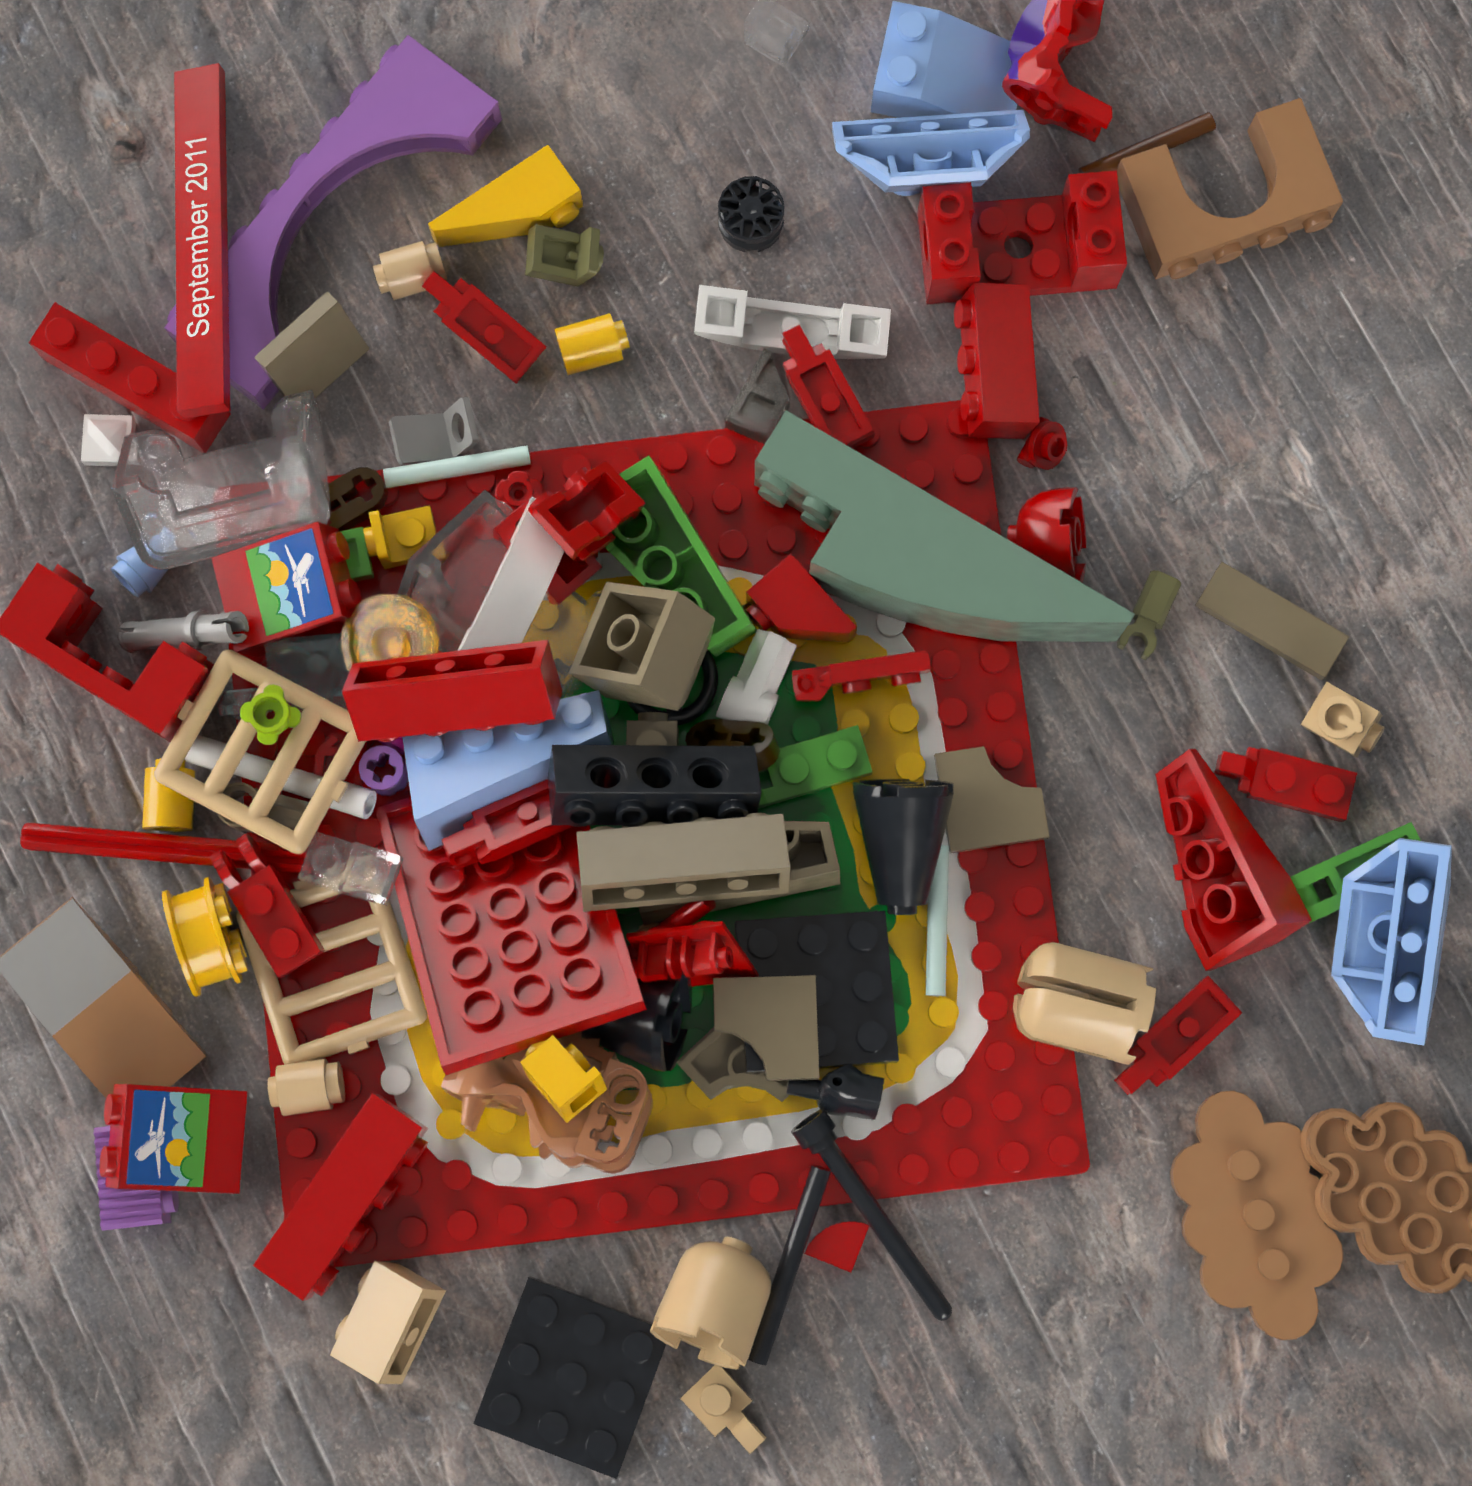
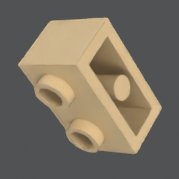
(387, 1322)

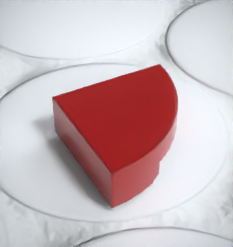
(838, 1244)

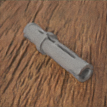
(196, 630)

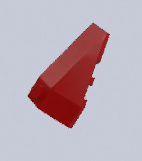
(1230, 878)

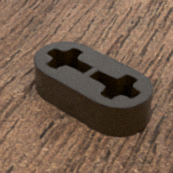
(356, 510)
(737, 733)

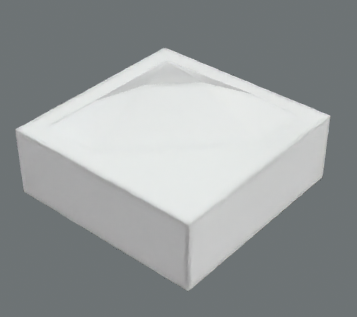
(104, 438)

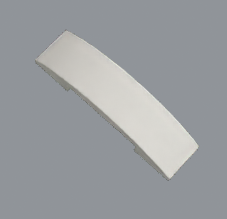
(759, 323)
(516, 587)

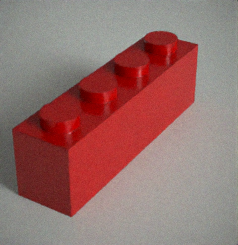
(121, 375)
(453, 691)
(341, 1198)

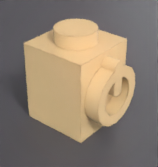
(1344, 721)

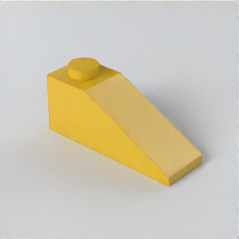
(526, 195)

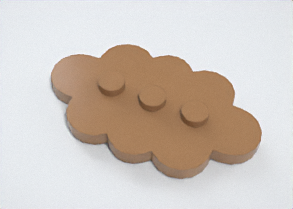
(1396, 1190)
(1255, 1216)

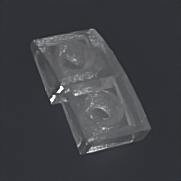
(350, 868)

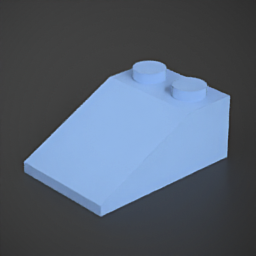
(939, 66)

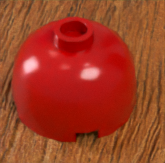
(1053, 529)

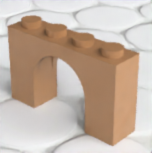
(1182, 235)

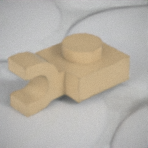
(719, 1404)

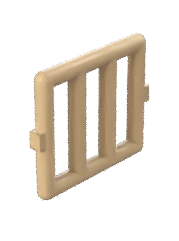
(255, 816)
(356, 1037)

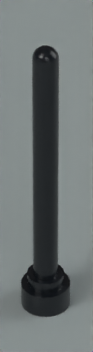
(818, 1135)

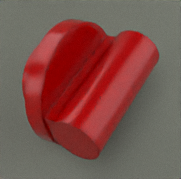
(1044, 446)

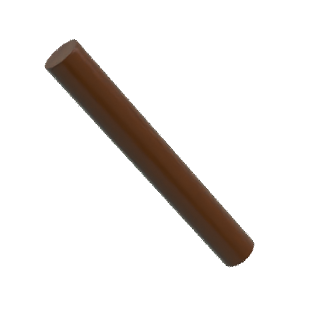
(1172, 137)

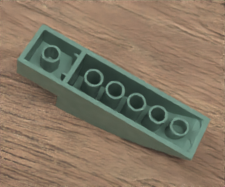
(918, 556)

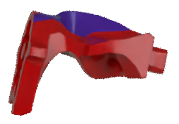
(1036, 79)

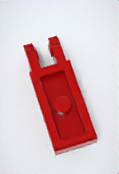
(268, 909)

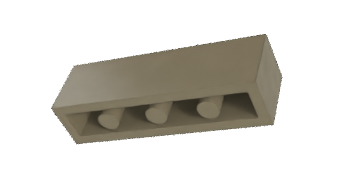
(683, 862)

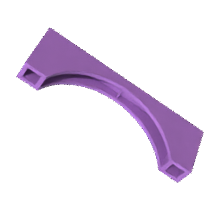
(404, 109)

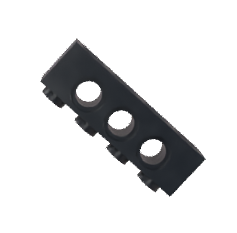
(651, 784)

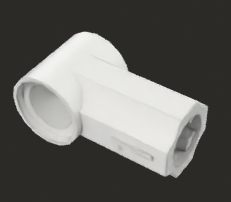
(754, 690)

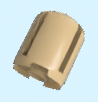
(1083, 1001)

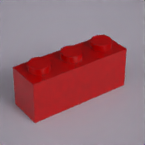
(997, 361)

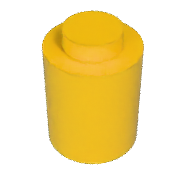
(591, 343)
(165, 808)

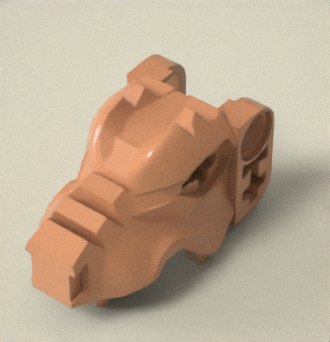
(506, 1086)

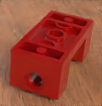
(1071, 236)
(52, 618)

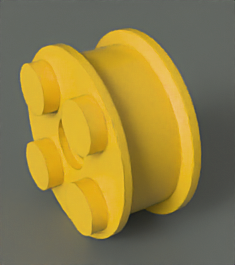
(203, 937)

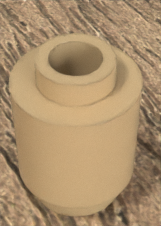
(407, 268)
(306, 1087)

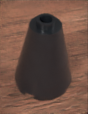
(902, 837)
(652, 1035)

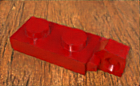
(485, 326)
(824, 390)
(856, 675)
(1290, 782)
(503, 828)
(1179, 1036)

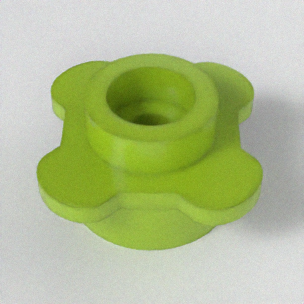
(255, 713)

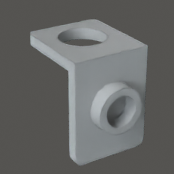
(433, 435)

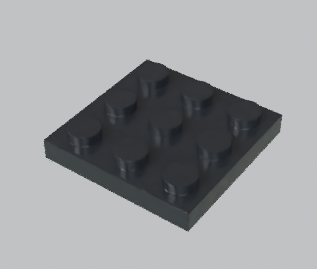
(851, 975)
(571, 1377)

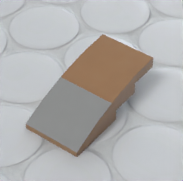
(97, 1003)

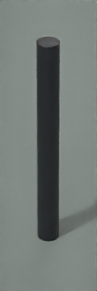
(789, 1263)

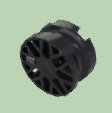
(750, 214)

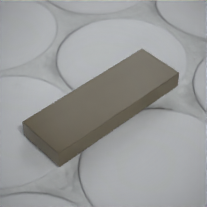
(1272, 621)

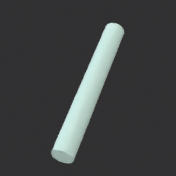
(456, 466)
(937, 928)

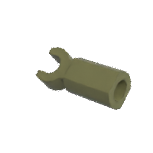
(1151, 610)

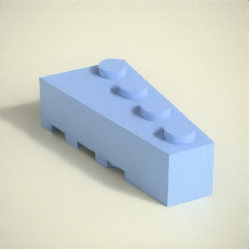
(476, 768)

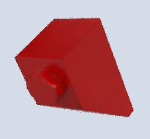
(797, 606)

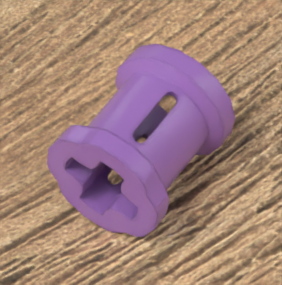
(378, 757)

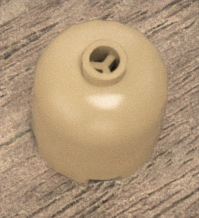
(715, 1302)

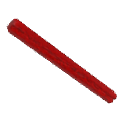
(148, 846)

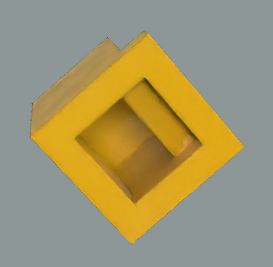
(562, 1076)

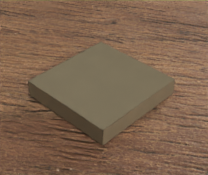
(313, 349)

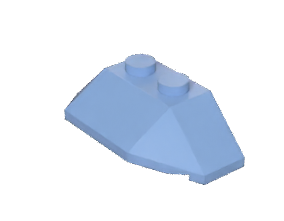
(931, 149)
(1394, 937)

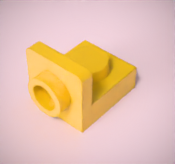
(398, 535)

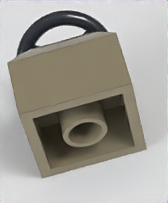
(648, 651)

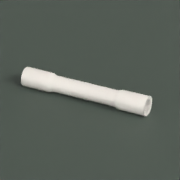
(355, 801)

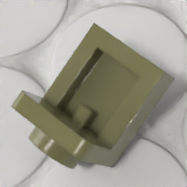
(563, 255)

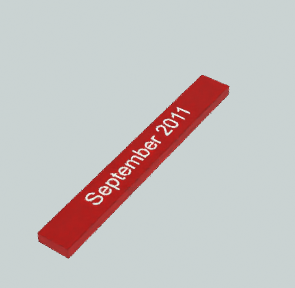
(201, 242)

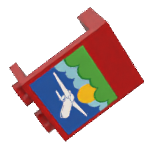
(287, 584)
(174, 1139)

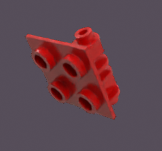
(695, 950)

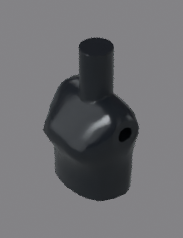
(842, 1092)

